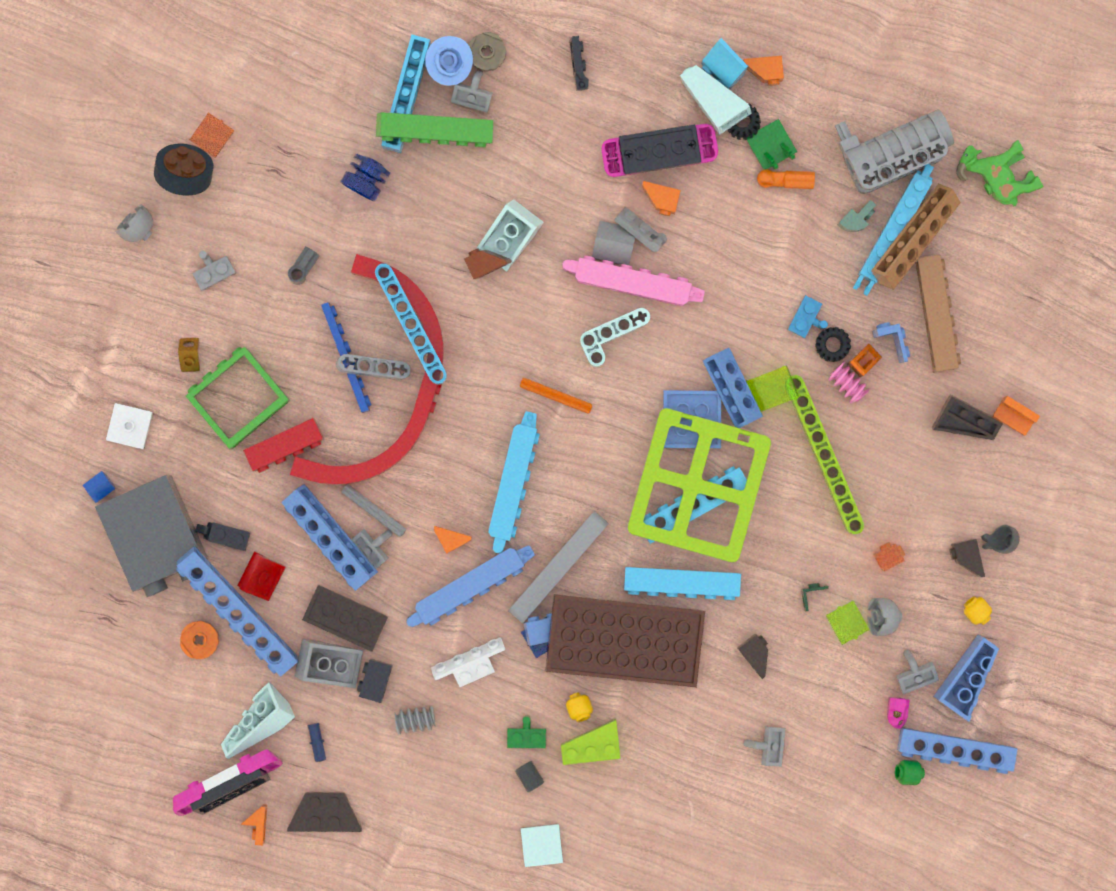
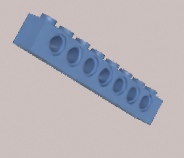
(196, 559)

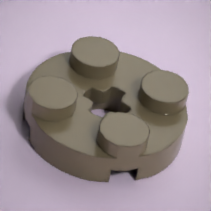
(497, 47)

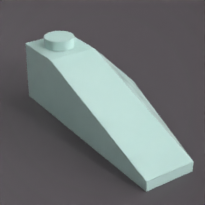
(265, 717)

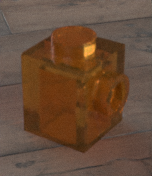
(889, 556)

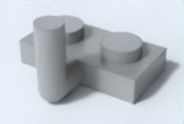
(471, 95)
(213, 272)
(371, 548)
(917, 676)
(771, 747)

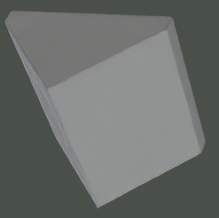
(613, 243)

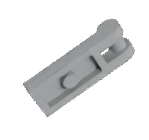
(640, 230)

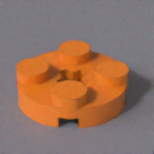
(188, 639)

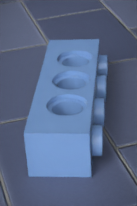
(732, 388)

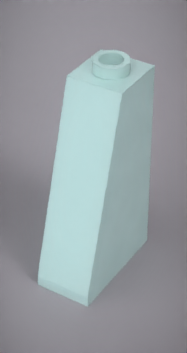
(715, 100)

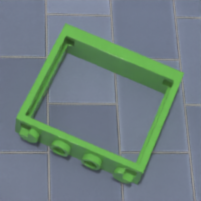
(257, 421)

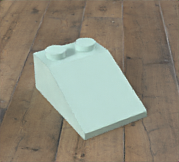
(511, 232)

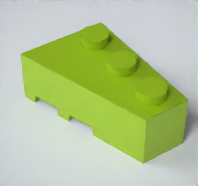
(593, 746)

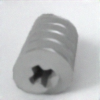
(414, 720)

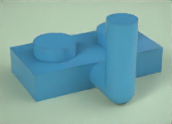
(806, 317)

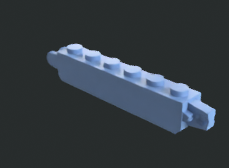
(469, 585)

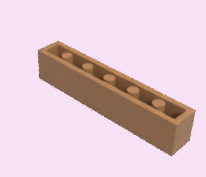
(937, 313)

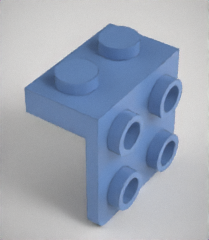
(898, 336)

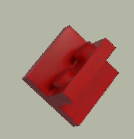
(261, 576)

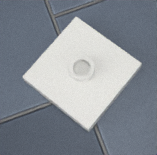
(129, 426)

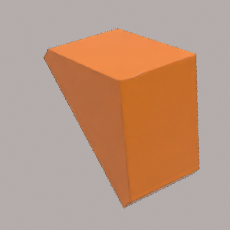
(864, 360)
(449, 539)

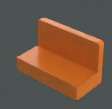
(1015, 415)

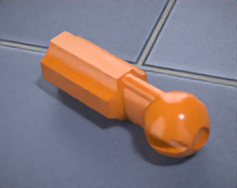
(787, 179)

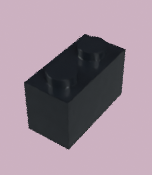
(375, 680)

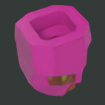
(897, 711)

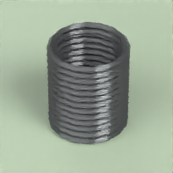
(529, 776)

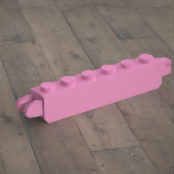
(633, 282)

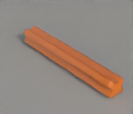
(556, 395)

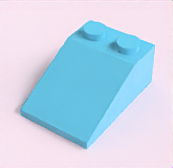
(724, 64)

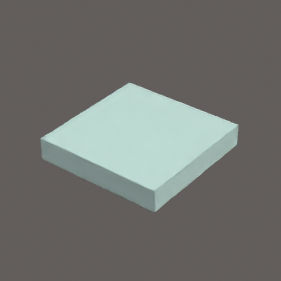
(541, 845)

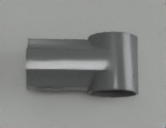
(304, 264)

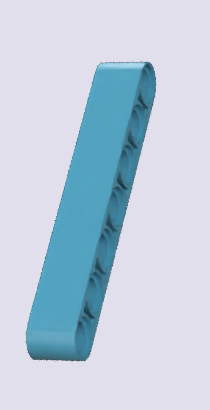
(409, 314)

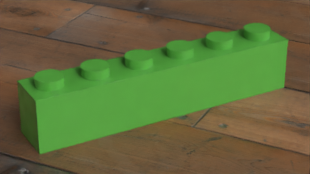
(434, 128)

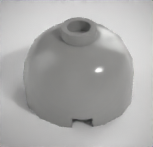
(136, 225)
(884, 616)

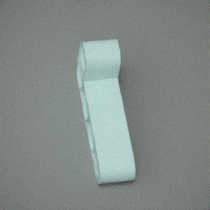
(616, 332)

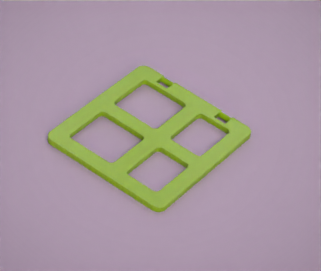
(694, 484)

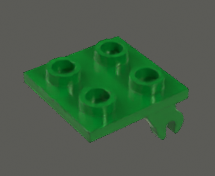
(772, 145)

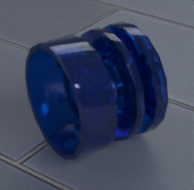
(365, 177)

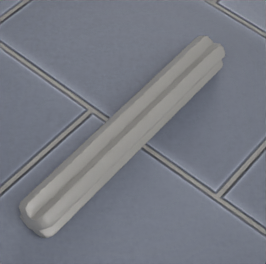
(373, 510)

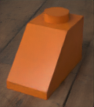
(766, 69)
(662, 197)

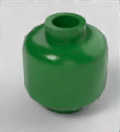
(909, 772)

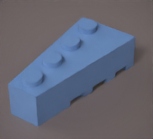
(967, 678)

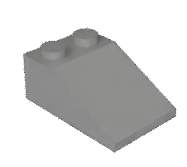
(328, 663)

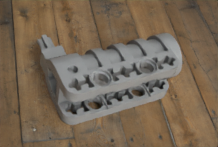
(894, 150)

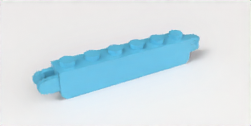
(897, 221)
(512, 481)

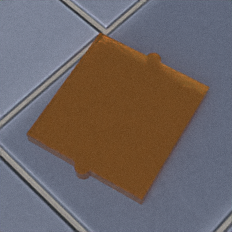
(211, 135)

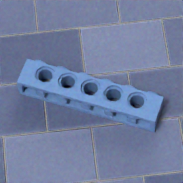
(338, 538)
(1006, 760)

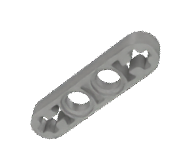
(373, 367)

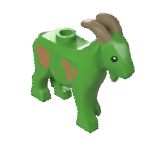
(997, 174)

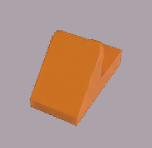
(258, 819)

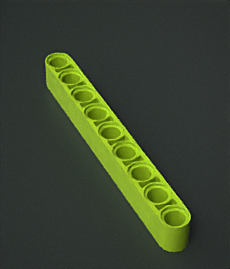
(832, 461)

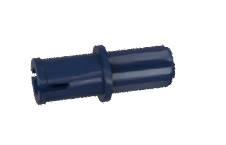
(317, 742)

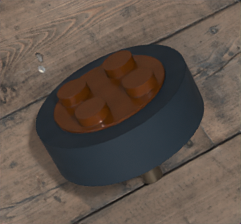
(183, 169)

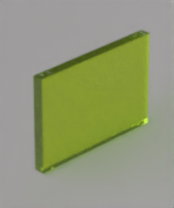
(773, 388)

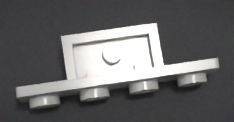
(471, 664)

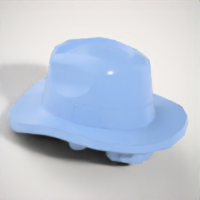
(449, 60)

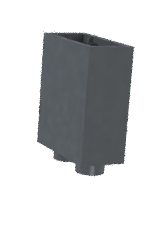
(150, 533)

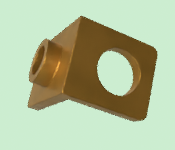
(189, 355)

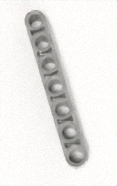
(558, 567)

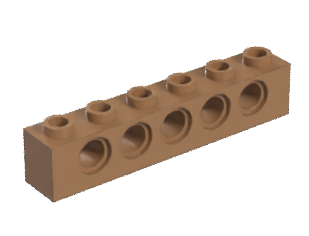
(916, 236)

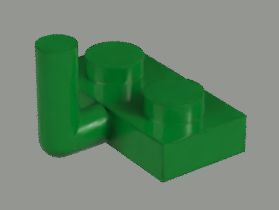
(526, 736)

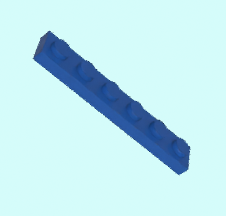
(344, 348)

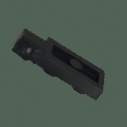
(578, 64)
(224, 535)

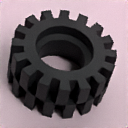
(747, 131)
(844, 344)

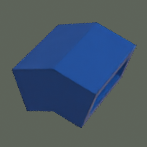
(99, 486)

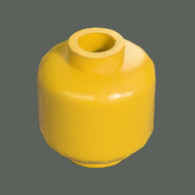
(977, 610)
(579, 707)

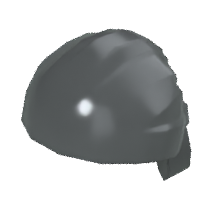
(1003, 539)

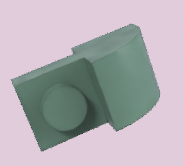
(855, 222)

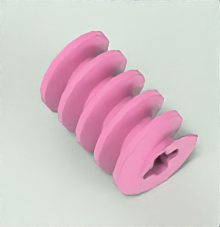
(848, 383)

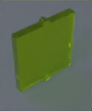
(847, 622)

